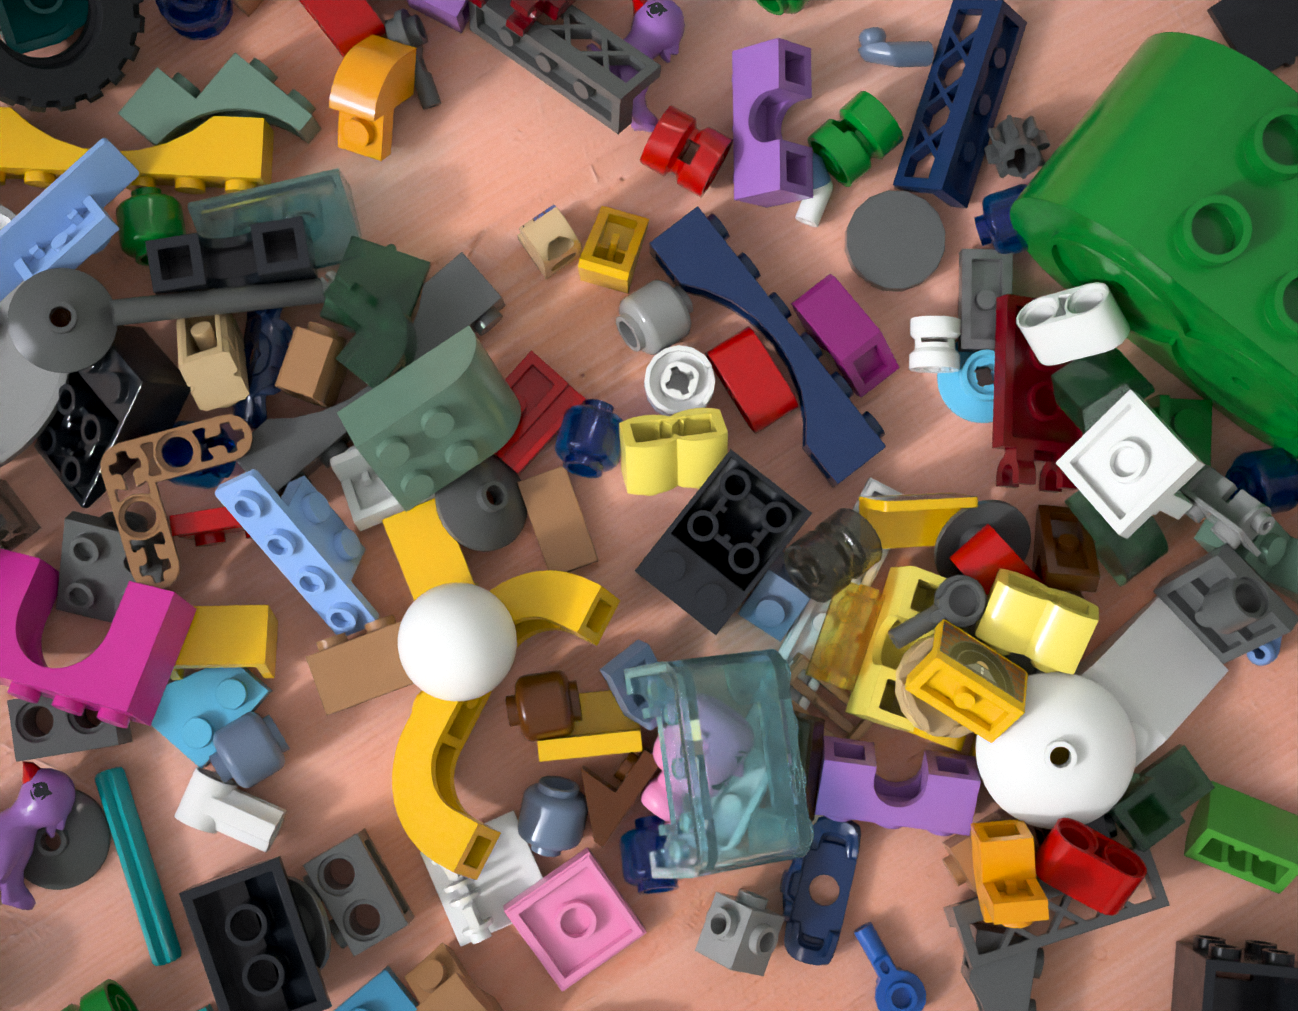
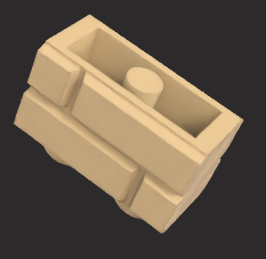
(213, 360)

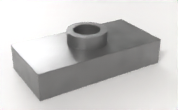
(982, 279)

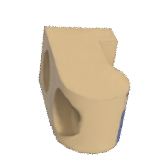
(550, 241)

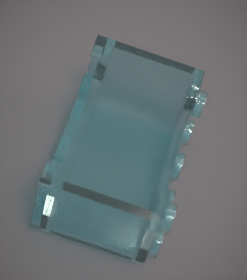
(726, 762)

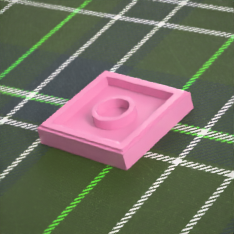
(574, 919)

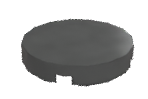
(895, 240)

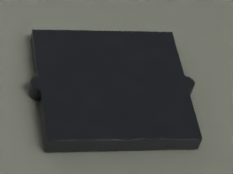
(1260, 29)

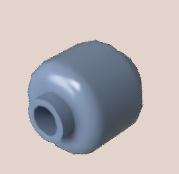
(248, 750)
(552, 815)

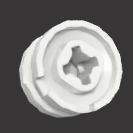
(679, 380)

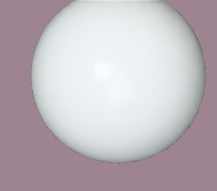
(457, 641)

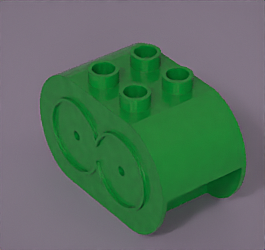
(1190, 216)

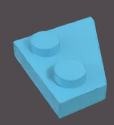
(203, 704)

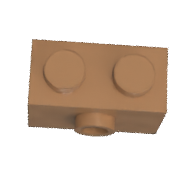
(358, 668)

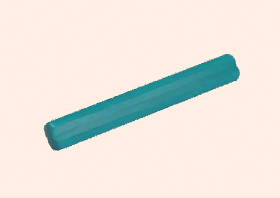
(138, 866)

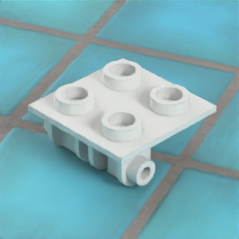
(477, 905)

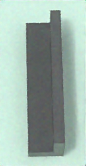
(573, 73)
(968, 912)

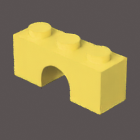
(874, 697)

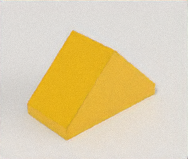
(613, 249)

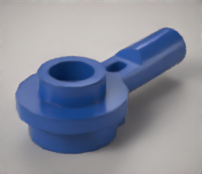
(895, 987)

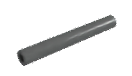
(216, 301)

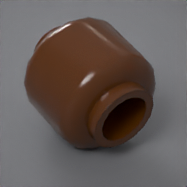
(544, 705)

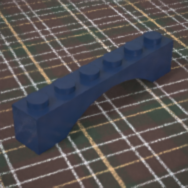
(705, 266)

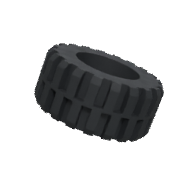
(80, 69)

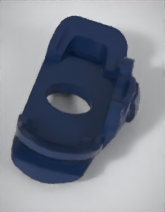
(269, 341)
(811, 927)

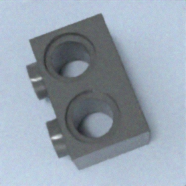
(68, 734)
(370, 886)

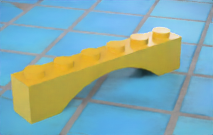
(217, 154)

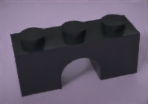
(266, 254)

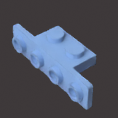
(66, 218)
(305, 543)

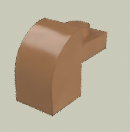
(445, 985)

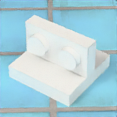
(1131, 466)

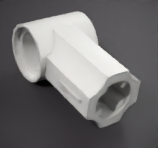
(224, 808)

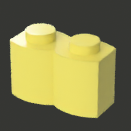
(671, 450)
(1036, 622)

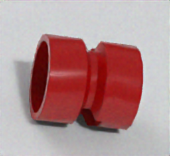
(670, 143)

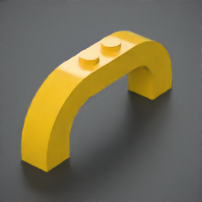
(439, 728)

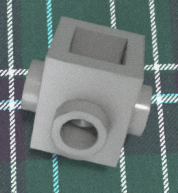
(740, 932)

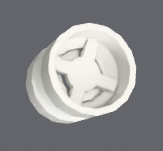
(934, 344)

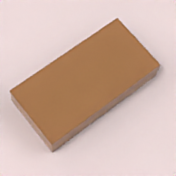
(558, 520)

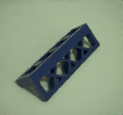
(971, 100)

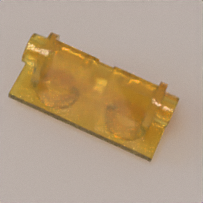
(845, 635)

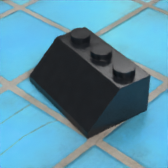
(255, 941)

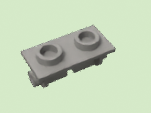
(1233, 521)

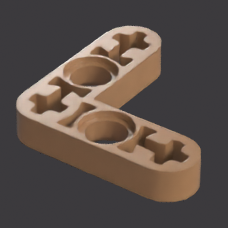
(155, 470)

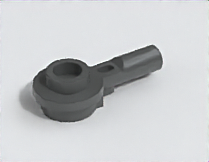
(411, 32)
(957, 600)

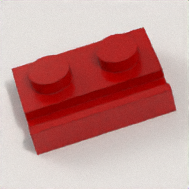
(543, 402)
(206, 526)

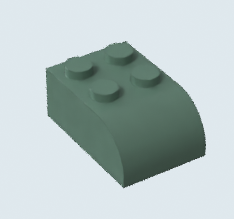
(434, 419)

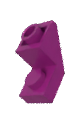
(847, 334)

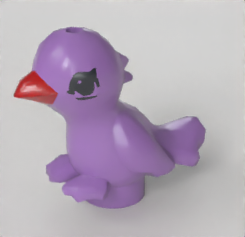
(654, 32)
(42, 802)

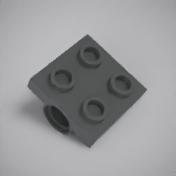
(96, 566)
(1226, 604)

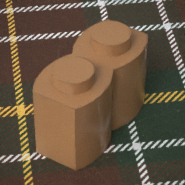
(311, 367)

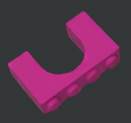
(120, 677)

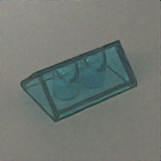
(320, 198)

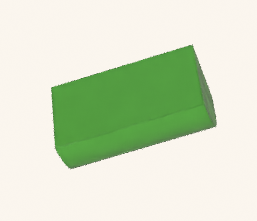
(1244, 838)

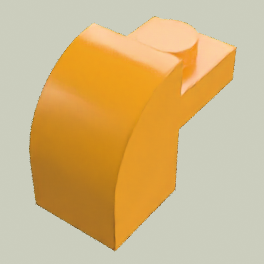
(367, 89)
(1007, 874)

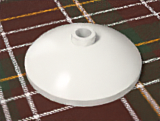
(1067, 714)

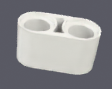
(1073, 324)

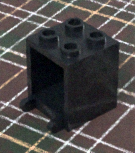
(1197, 988)

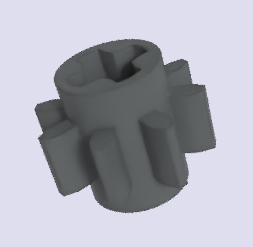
(1016, 147)

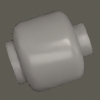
(654, 317)

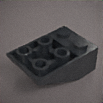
(116, 400)
(723, 542)

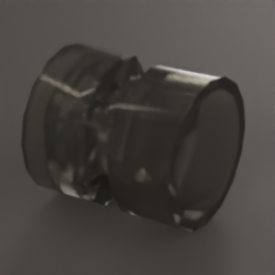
(833, 555)

